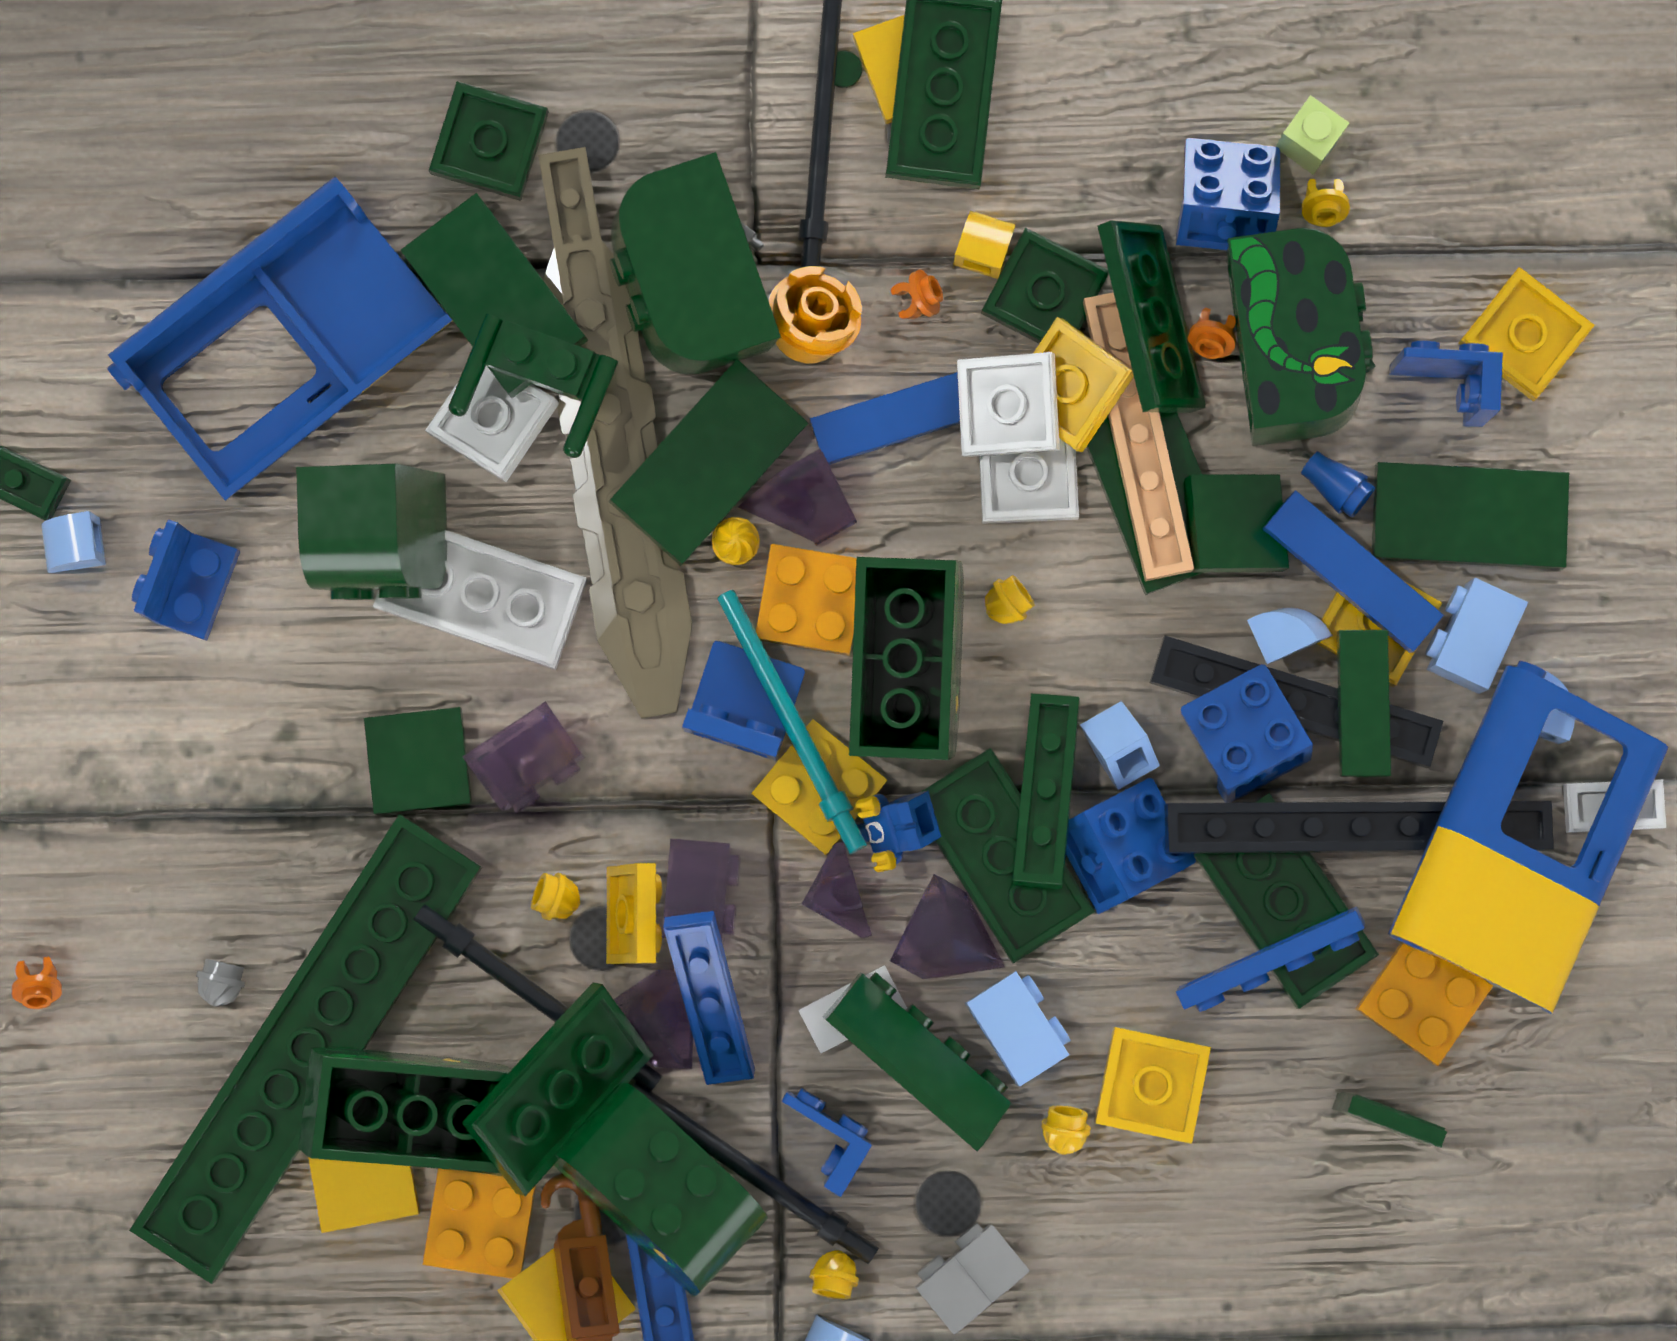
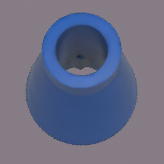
(1339, 484)

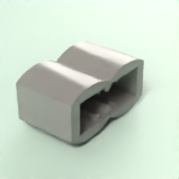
(970, 1277)

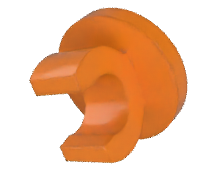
(925, 295)
(1212, 338)
(36, 990)

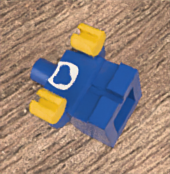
(897, 826)

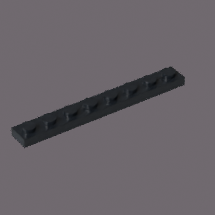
(1331, 826)

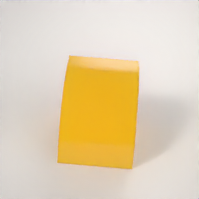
(984, 244)

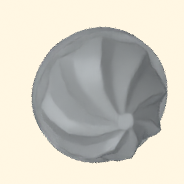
(219, 982)

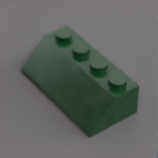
(919, 1060)

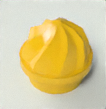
(735, 541)
(1008, 601)
(555, 897)
(1065, 1129)
(834, 1275)

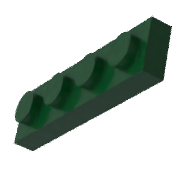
(1046, 791)

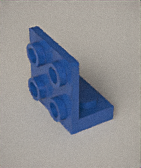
(1227, 192)
(1482, 370)
(184, 580)
(734, 705)
(1247, 733)
(1122, 846)
(841, 1162)

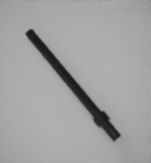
(813, 228)
(460, 942)
(831, 1226)

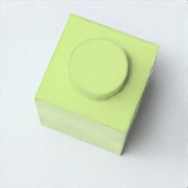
(1312, 135)

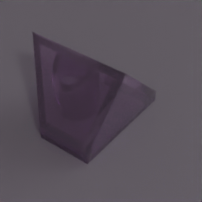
(803, 500)
(836, 895)
(945, 935)
(660, 1019)

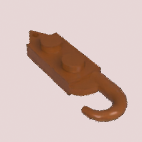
(583, 1270)

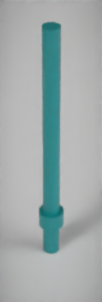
(834, 804)

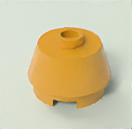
(815, 315)

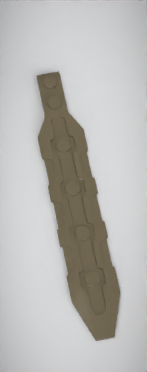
(635, 586)

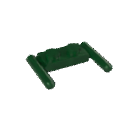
(542, 362)

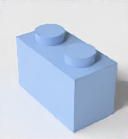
(1475, 635)
(1018, 1027)

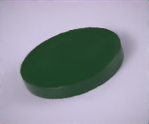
(848, 69)

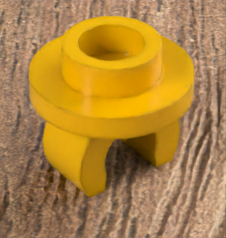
(1325, 206)

